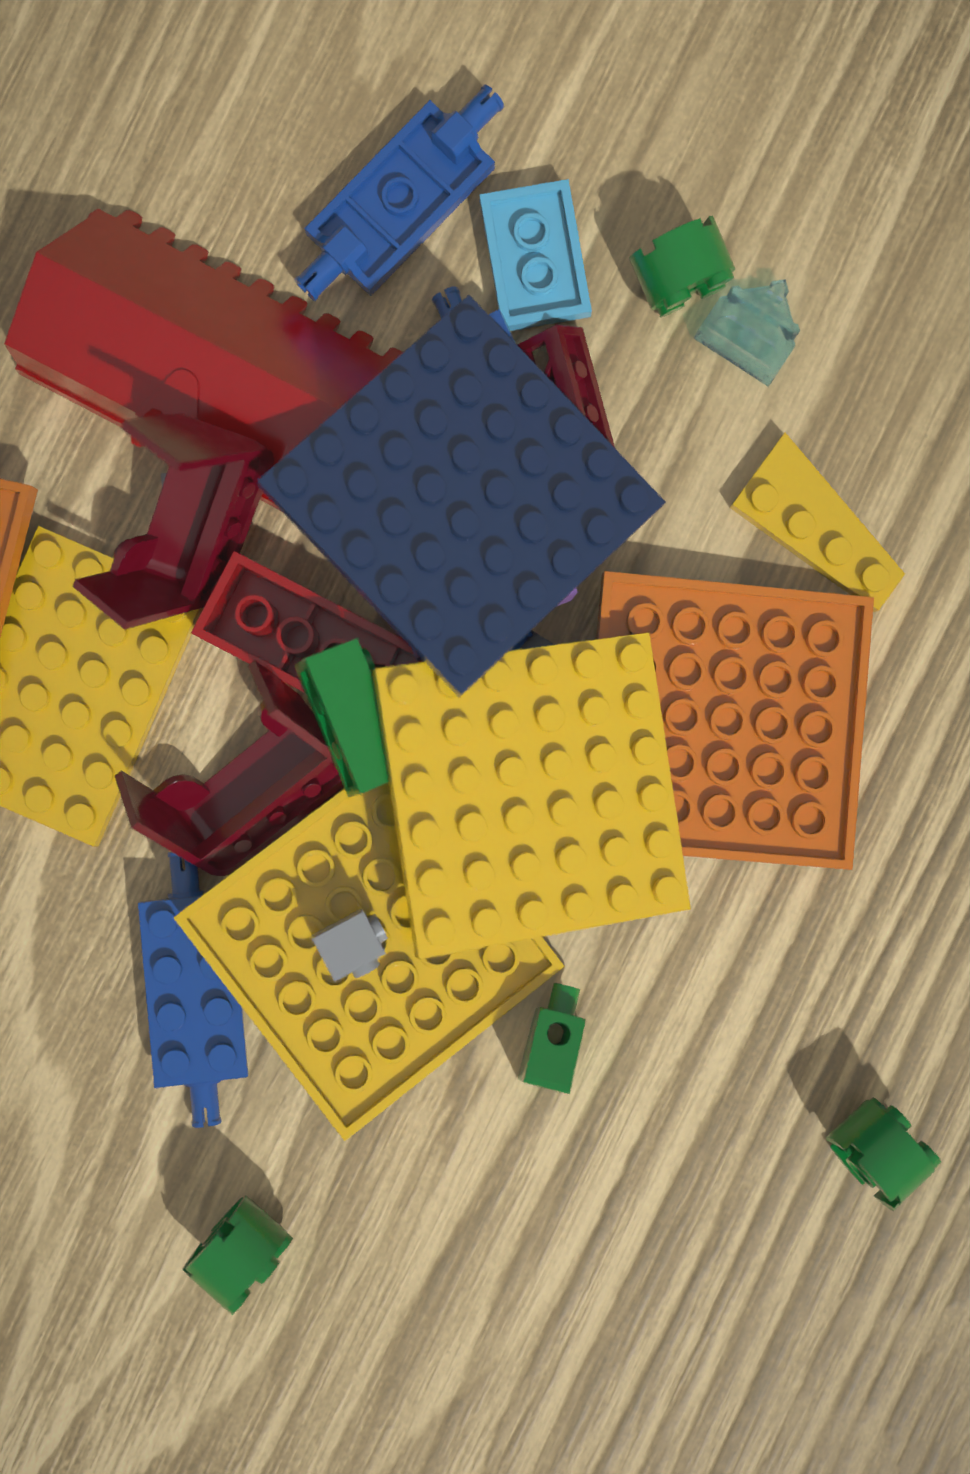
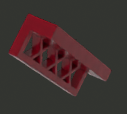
(572, 370)

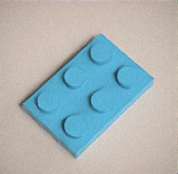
(535, 255)

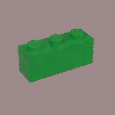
(347, 712)

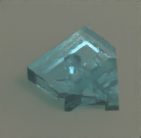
(752, 329)

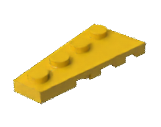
(809, 519)

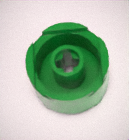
(683, 263)
(882, 1153)
(237, 1254)

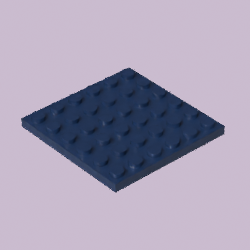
(461, 495)

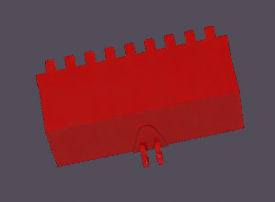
(157, 332)

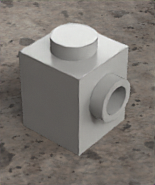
(351, 945)

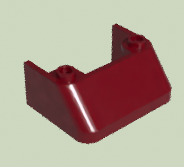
(195, 525)
(250, 798)

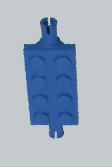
(401, 196)
(191, 1013)

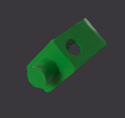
(549, 1063)

